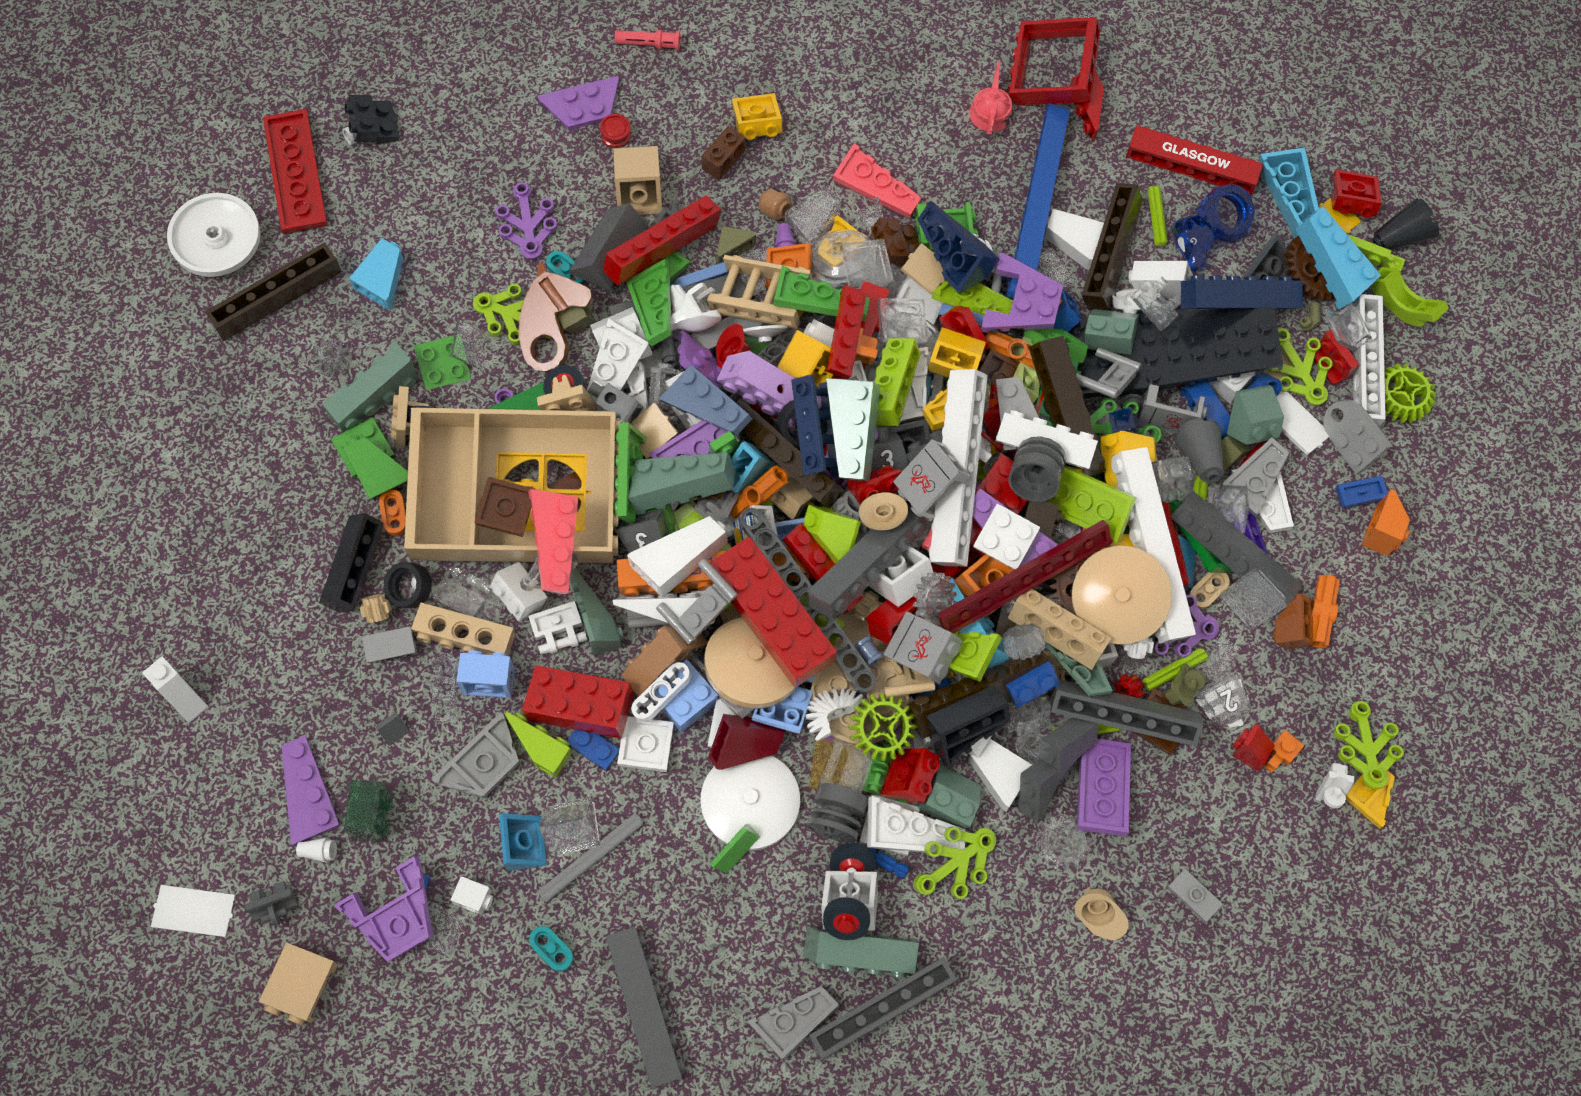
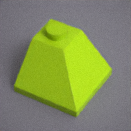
(831, 530)

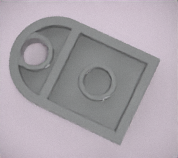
(1355, 435)

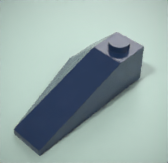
(960, 253)

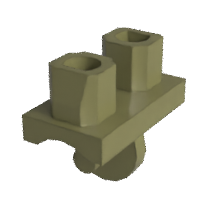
(1185, 685)

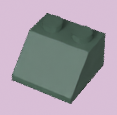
(1111, 331)
(1255, 415)
(952, 798)

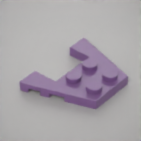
(1034, 299)
(399, 923)

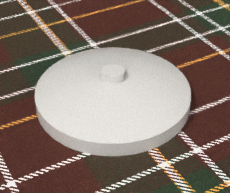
(213, 234)
(752, 794)

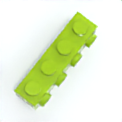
(895, 378)

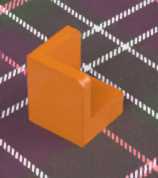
(866, 349)

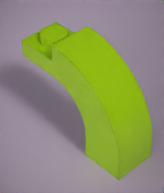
(1404, 302)

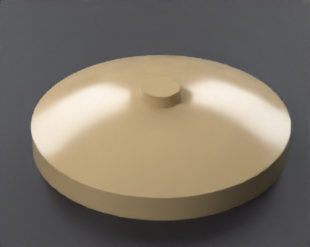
(1122, 593)
(743, 668)

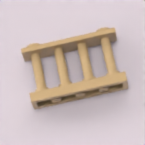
(754, 310)

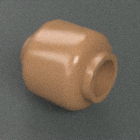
(774, 203)

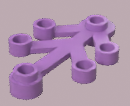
(527, 223)
(1199, 626)

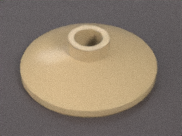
(883, 511)

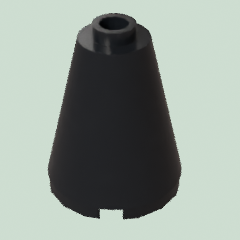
(1408, 227)

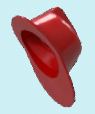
(731, 342)

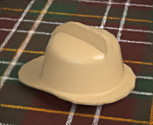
(1101, 914)

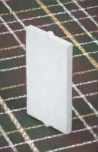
(1300, 424)
(193, 911)

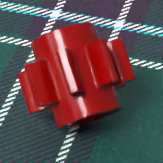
(1129, 686)

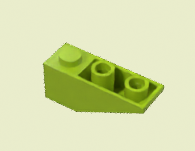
(544, 751)

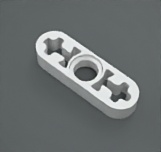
(661, 702)

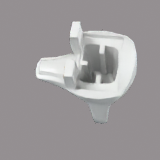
(690, 309)

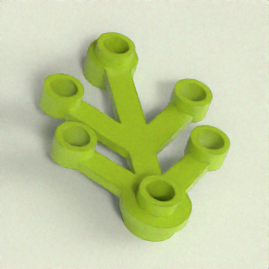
(509, 312)
(1302, 370)
(1367, 747)
(958, 860)

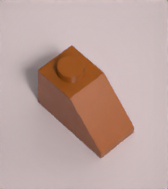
(1294, 624)

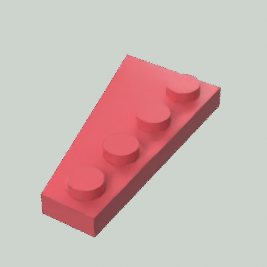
(867, 178)
(554, 529)

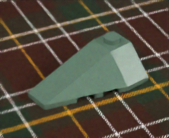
(598, 622)
(1091, 681)

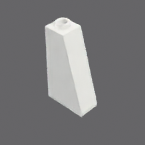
(676, 556)

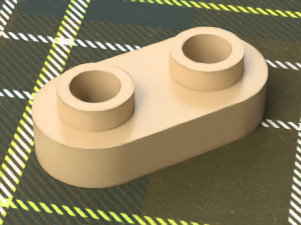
(1208, 590)

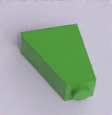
(374, 467)

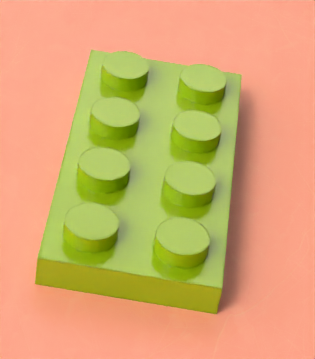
(1090, 501)

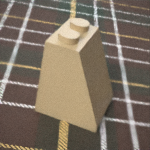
(638, 178)

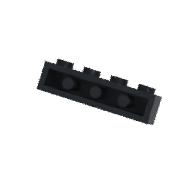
(351, 563)

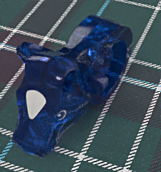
(1198, 231)

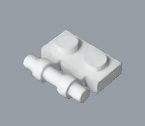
(555, 621)

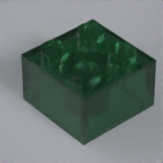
(367, 811)

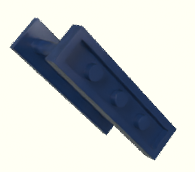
(809, 428)

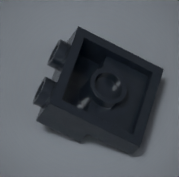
(371, 119)

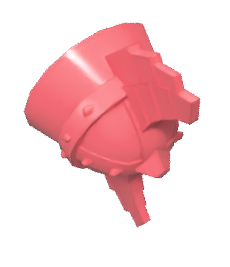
(991, 107)

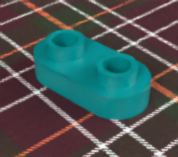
(563, 270)
(551, 949)

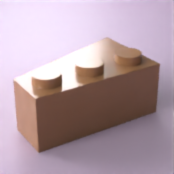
(657, 657)

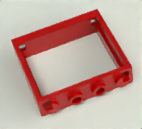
(1049, 29)

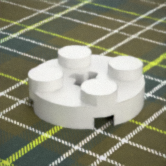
(1123, 301)

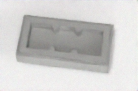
(1195, 895)

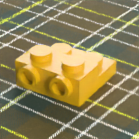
(757, 116)

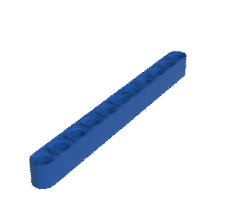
(1040, 190)

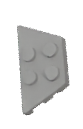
(482, 761)

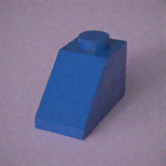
(1067, 313)

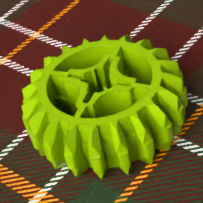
(1407, 386)
(890, 735)

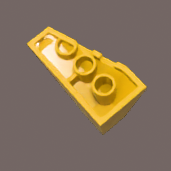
(1123, 441)

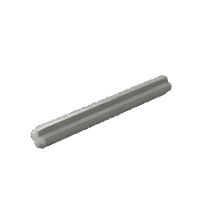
(590, 857)

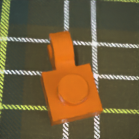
(1285, 750)

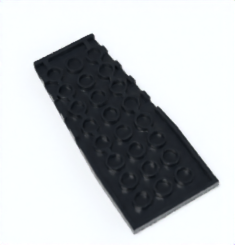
(1193, 348)

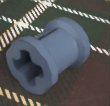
(869, 651)

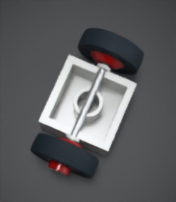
(850, 892)

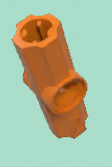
(1005, 344)
(760, 491)
(1324, 609)

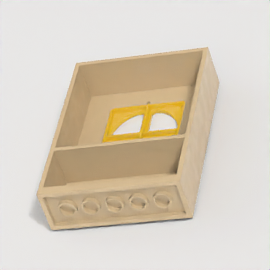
(460, 448)

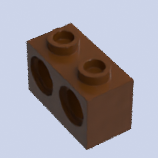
(723, 153)

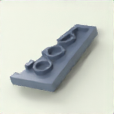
(705, 401)

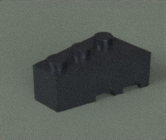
(966, 722)

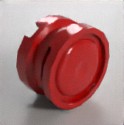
(615, 130)

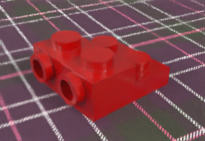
(1356, 193)
(911, 775)

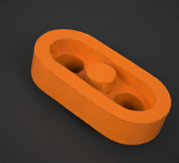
(393, 513)

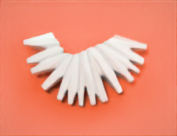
(828, 709)

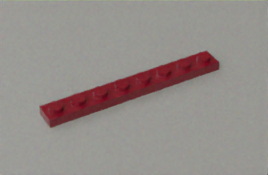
(1025, 577)

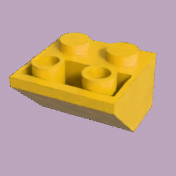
(955, 352)
(806, 357)

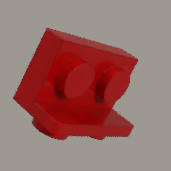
(962, 321)
(1342, 360)
(880, 482)

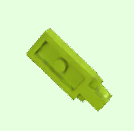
(1378, 255)

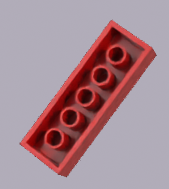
(774, 613)

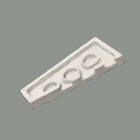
(905, 830)

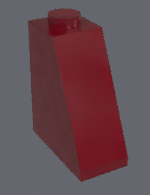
(743, 741)

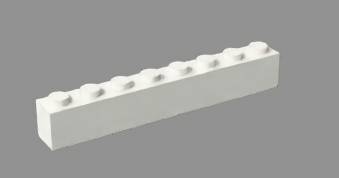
(962, 437)
(1151, 534)

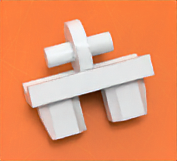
(1335, 786)

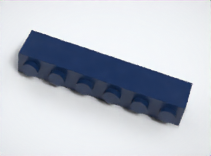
(1238, 293)

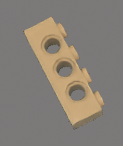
(430, 616)
(1061, 628)

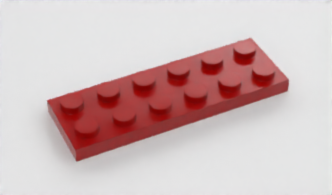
(294, 171)

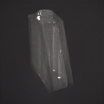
(814, 215)

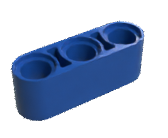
(1215, 408)

